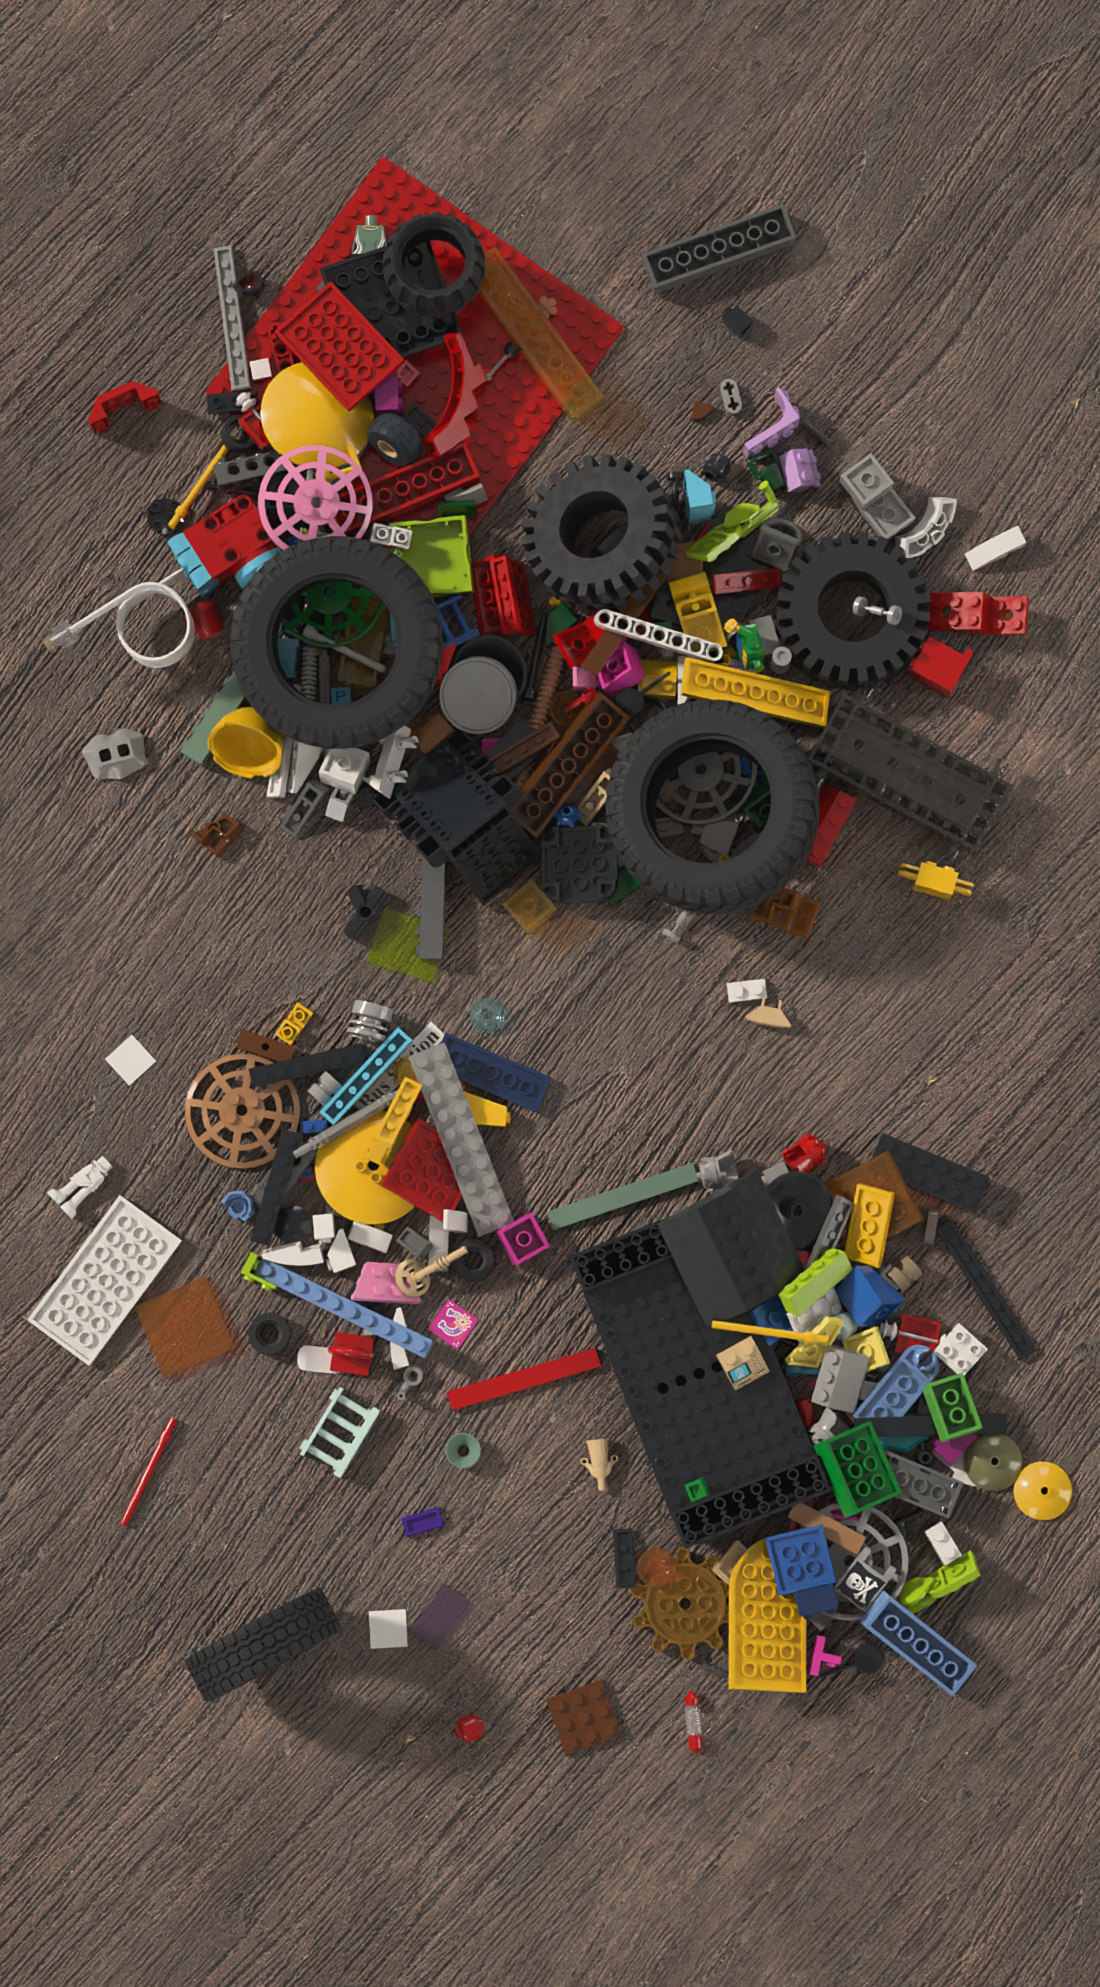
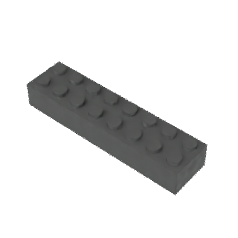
(718, 248)

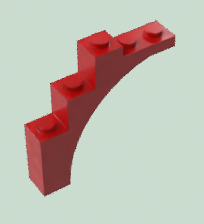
(461, 402)

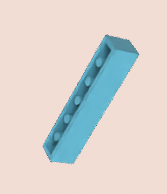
(366, 1076)

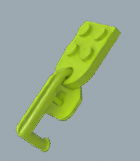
(730, 531)
(925, 1590)

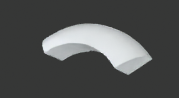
(930, 529)

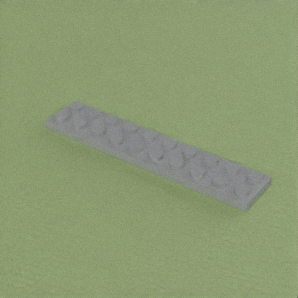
(461, 1139)

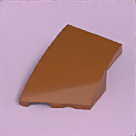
(789, 912)

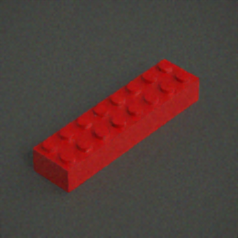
(412, 487)

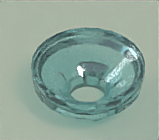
(492, 1024)

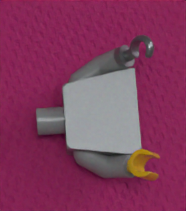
(718, 836)

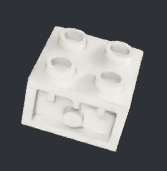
(960, 1350)

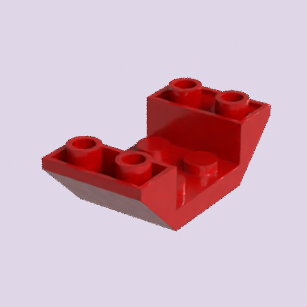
(121, 395)

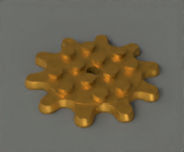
(688, 1625)

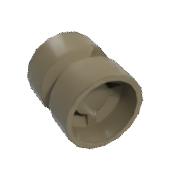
(905, 1273)

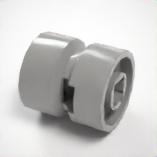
(325, 1088)

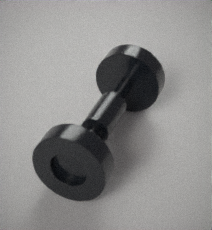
(676, 477)

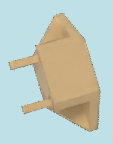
(769, 1016)

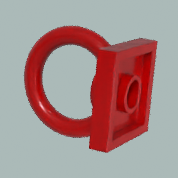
(351, 1353)

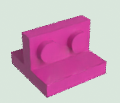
(818, 1656)

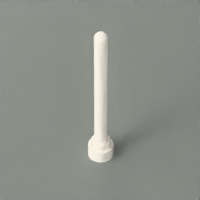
(311, 633)

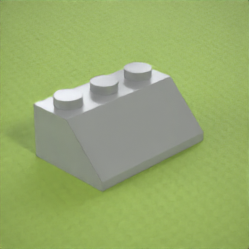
(840, 1379)

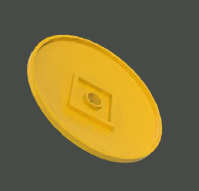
(350, 1184)

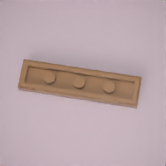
(833, 1529)

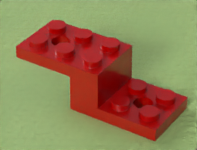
(978, 613)
(588, 635)

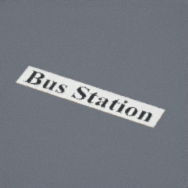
(428, 1038)

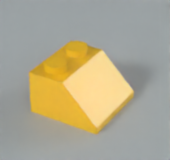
(655, 669)

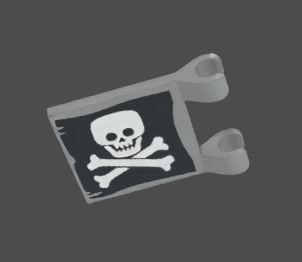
(861, 1582)

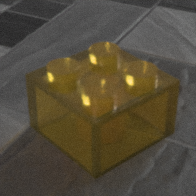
(530, 907)

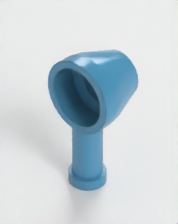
(795, 1371)

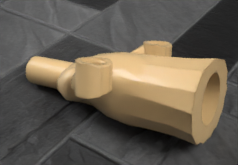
(599, 1464)

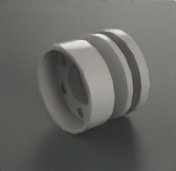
(370, 1020)

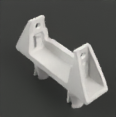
(390, 760)

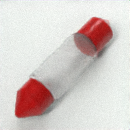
(693, 1722)

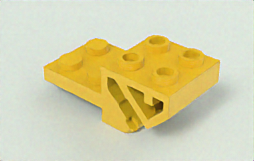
(697, 609)

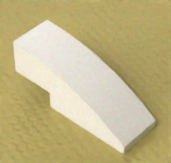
(995, 548)
(455, 1221)
(294, 1254)
(398, 1353)

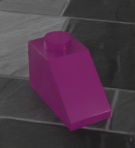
(952, 1449)

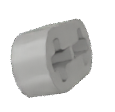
(735, 396)

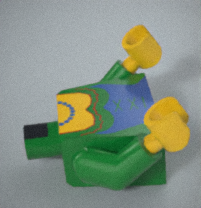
(748, 646)

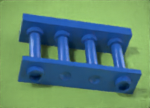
(467, 634)

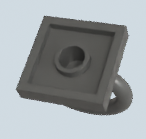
(776, 547)

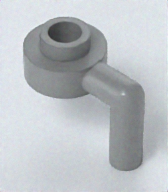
(409, 1380)

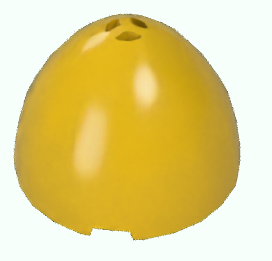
(246, 744)

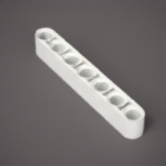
(648, 637)

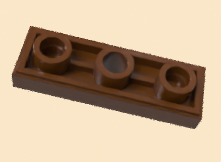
(254, 1042)

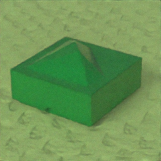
(697, 1490)

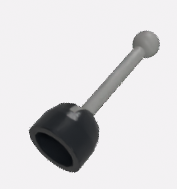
(510, 351)

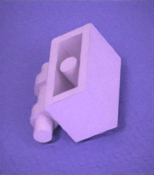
(800, 470)

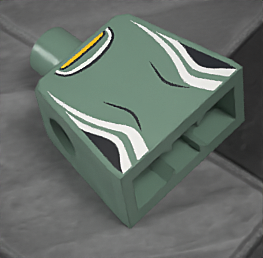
(368, 237)

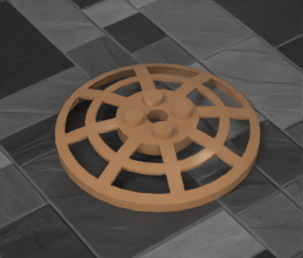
(228, 1112)

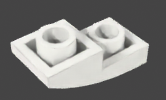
(390, 536)
(370, 1237)

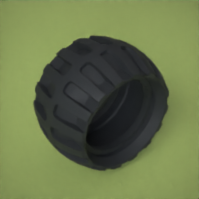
(430, 228)

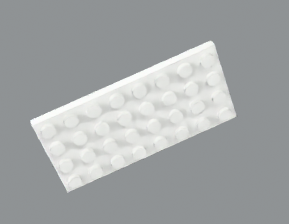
(104, 1280)

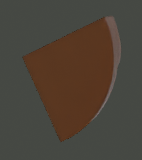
(700, 410)

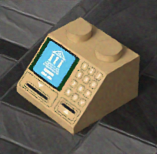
(742, 1363)

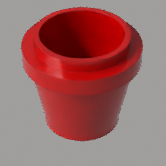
(206, 619)

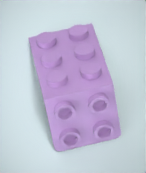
(783, 428)

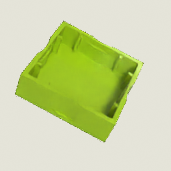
(440, 554)

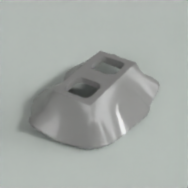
(118, 766)

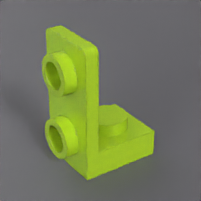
(252, 1264)

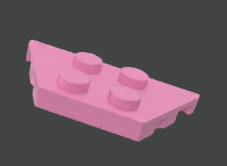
(379, 1285)

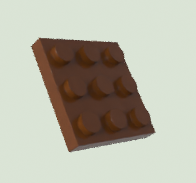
(583, 1717)

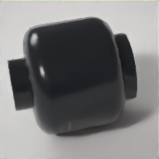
(716, 467)

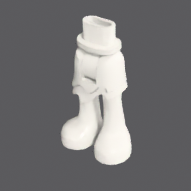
(89, 1178)

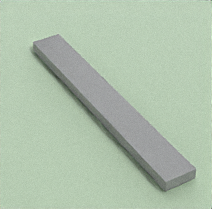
(232, 319)

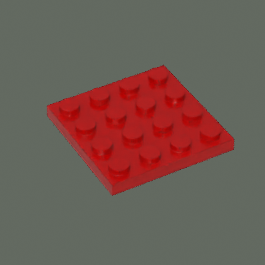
(423, 1172)

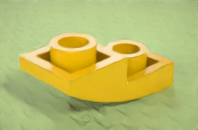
(294, 1023)

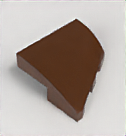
(218, 835)

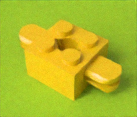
(935, 880)

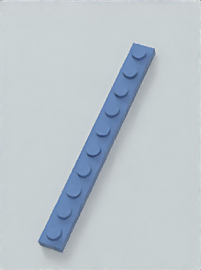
(344, 1308)

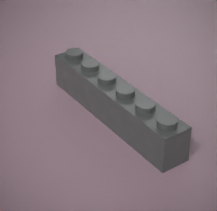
(432, 911)

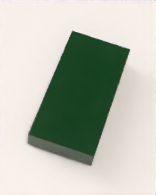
(457, 508)

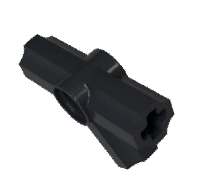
(363, 902)

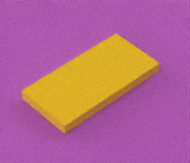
(869, 1225)

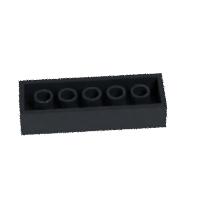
(935, 1174)

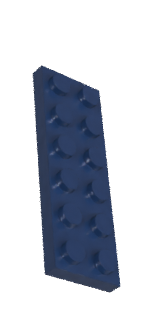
(497, 1074)

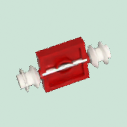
(252, 420)
(913, 1332)

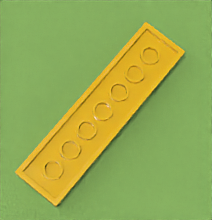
(767, 694)

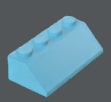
(698, 499)

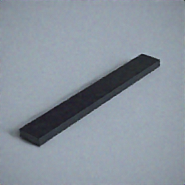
(985, 1290)
(925, 1425)

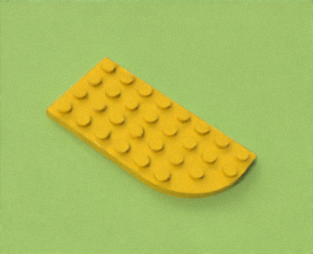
(764, 1629)

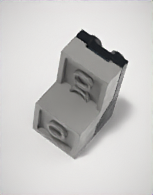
(873, 497)

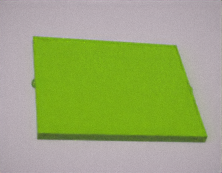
(396, 946)

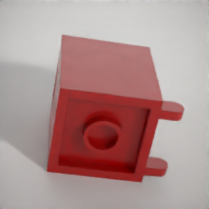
(938, 666)

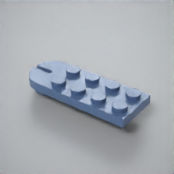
(900, 1385)

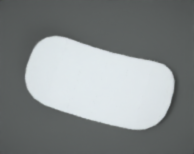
(315, 1359)

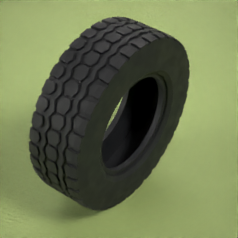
(263, 1644)

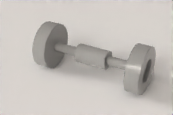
(893, 615)
(781, 660)
(680, 921)

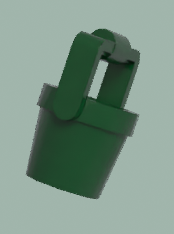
(771, 474)

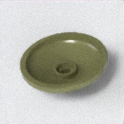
(979, 1466)

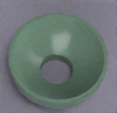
(452, 1450)

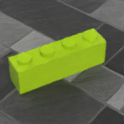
(815, 1281)

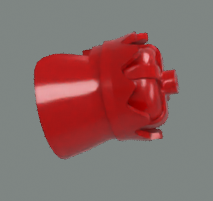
(805, 1154)

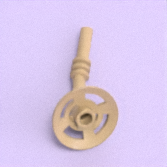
(419, 1275)

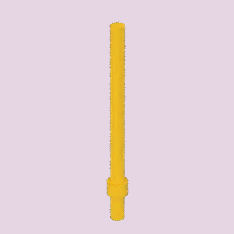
(181, 511)
(806, 1337)

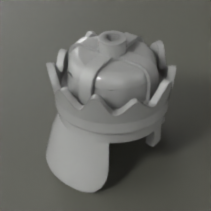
(717, 1171)
(826, 1427)

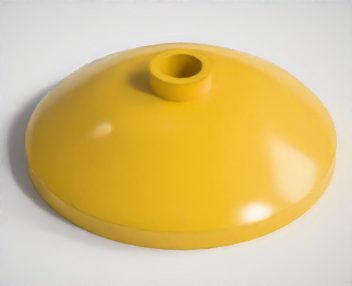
(1028, 1490)

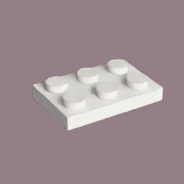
(826, 1306)

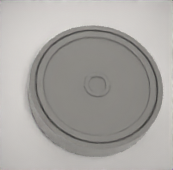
(478, 695)

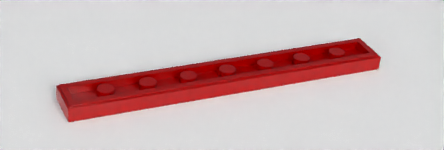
(523, 1379)

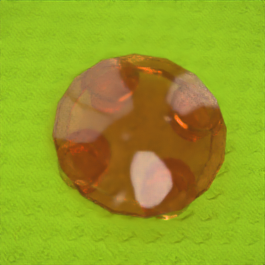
(656, 1567)

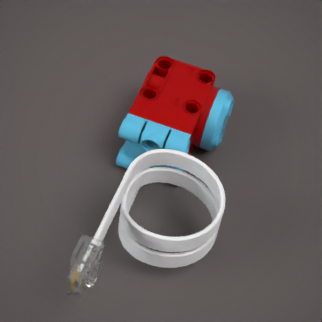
(210, 554)

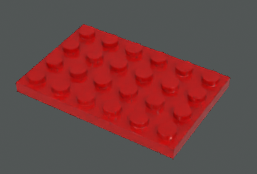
(339, 346)

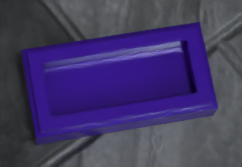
(422, 1521)

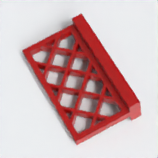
(506, 590)

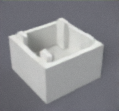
(344, 768)

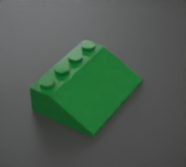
(857, 1469)

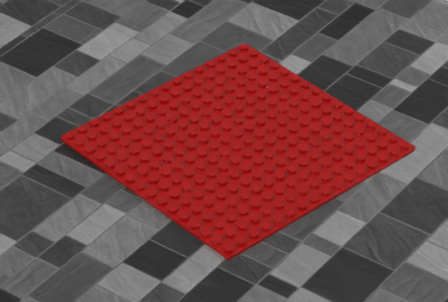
(513, 405)

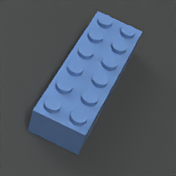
(918, 1643)

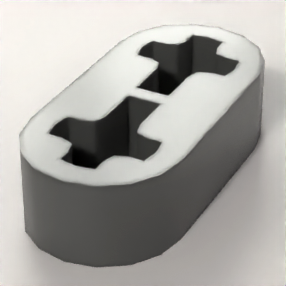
(930, 1227)

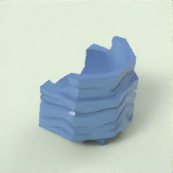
(239, 1205)

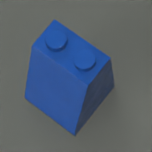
(868, 1296)

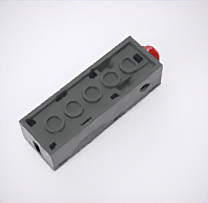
(924, 1486)

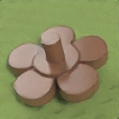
(546, 306)

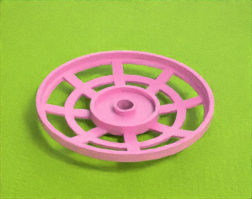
(311, 489)

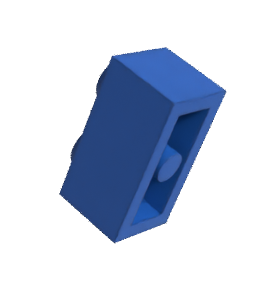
(314, 1126)

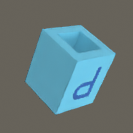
(341, 695)

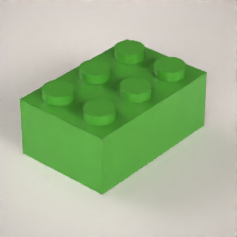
(952, 1407)

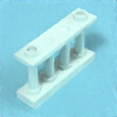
(348, 1448)

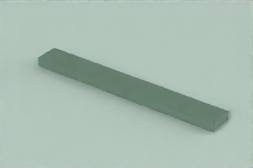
(622, 1196)

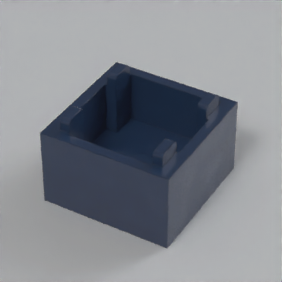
(816, 1600)

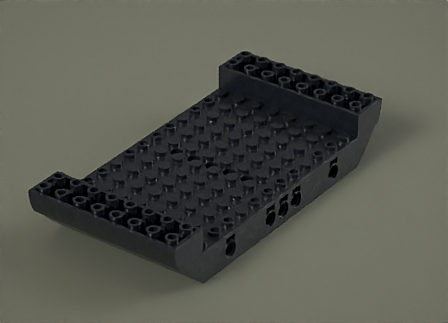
(739, 1440)

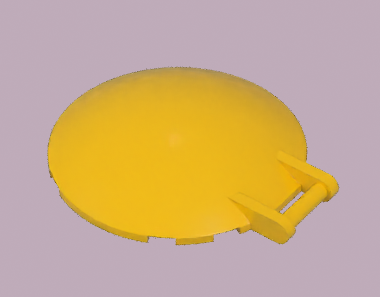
(304, 413)

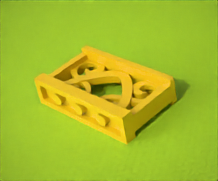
(393, 1121)

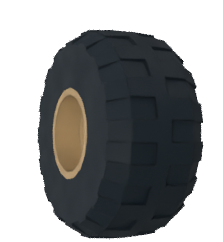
(395, 439)

